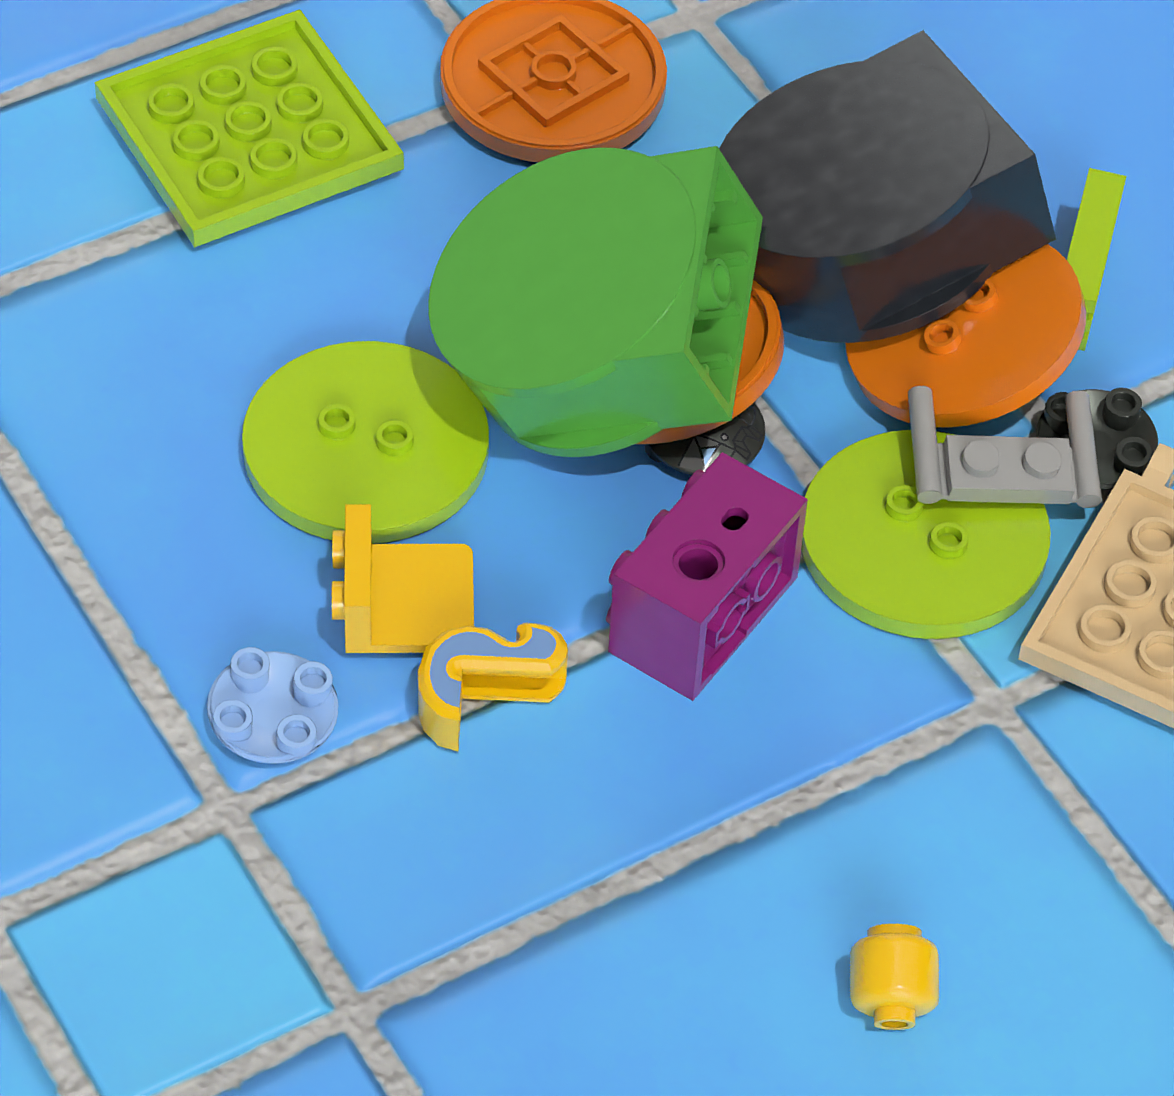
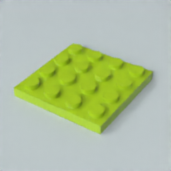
(248, 127)

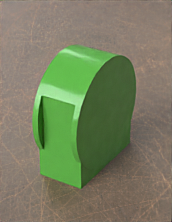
(601, 297)

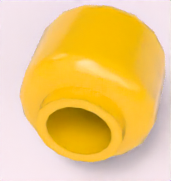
(894, 975)

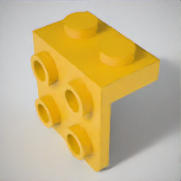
(397, 593)

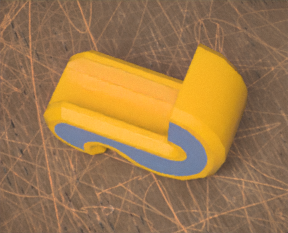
(486, 666)

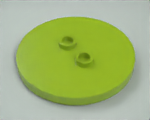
(365, 429)
(914, 563)

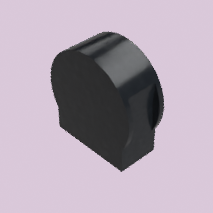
(884, 193)

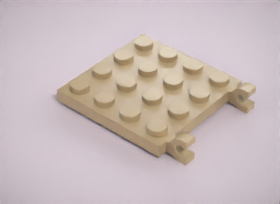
(1115, 601)

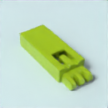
(1094, 235)

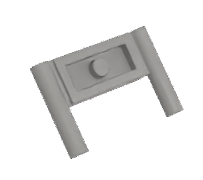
(1005, 466)

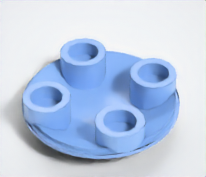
(272, 705)

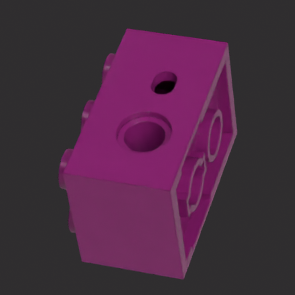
(705, 575)

